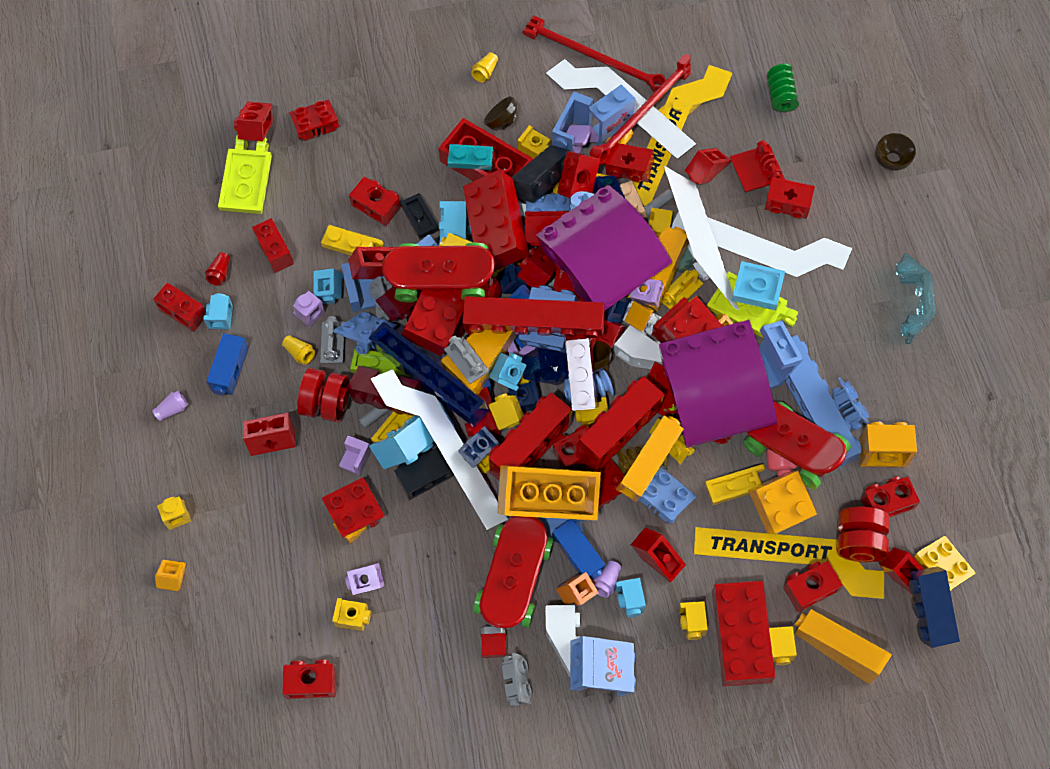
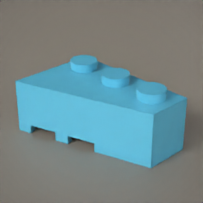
(454, 219)
(404, 443)

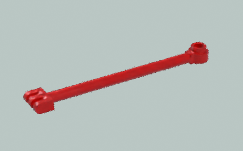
(536, 27)
(683, 71)

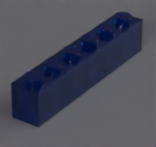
(429, 374)

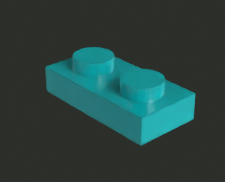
(470, 157)

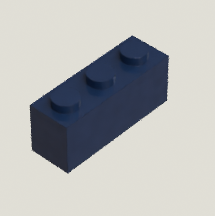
(934, 607)

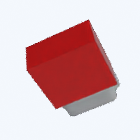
(493, 642)

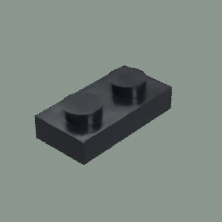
(419, 216)

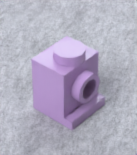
(651, 295)
(305, 306)
(355, 583)

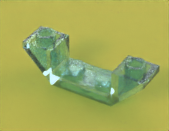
(914, 273)

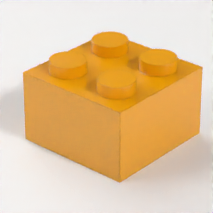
(887, 445)
(782, 502)

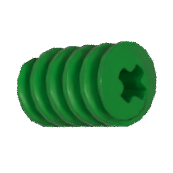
(782, 88)

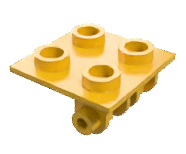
(945, 555)

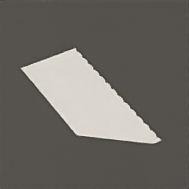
(699, 231)

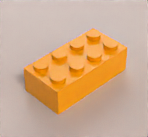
(548, 493)

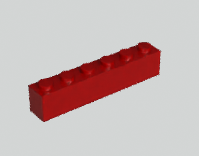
(534, 316)

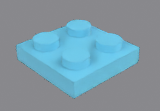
(758, 285)

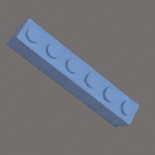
(816, 403)

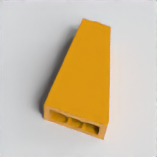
(675, 243)
(488, 348)
(650, 458)
(842, 646)

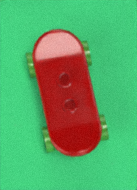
(438, 268)
(800, 443)
(513, 572)

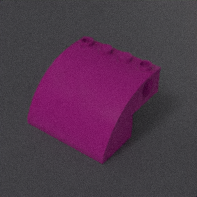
(604, 247)
(718, 383)

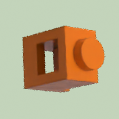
(577, 590)

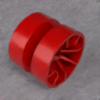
(323, 395)
(863, 534)

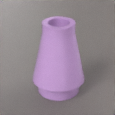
(171, 405)
(607, 580)

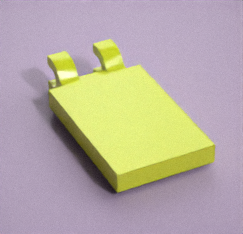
(245, 178)
(756, 315)

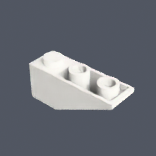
(637, 349)
(561, 630)

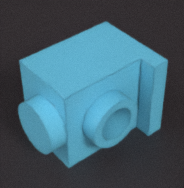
(327, 285)
(218, 312)
(508, 370)
(631, 597)

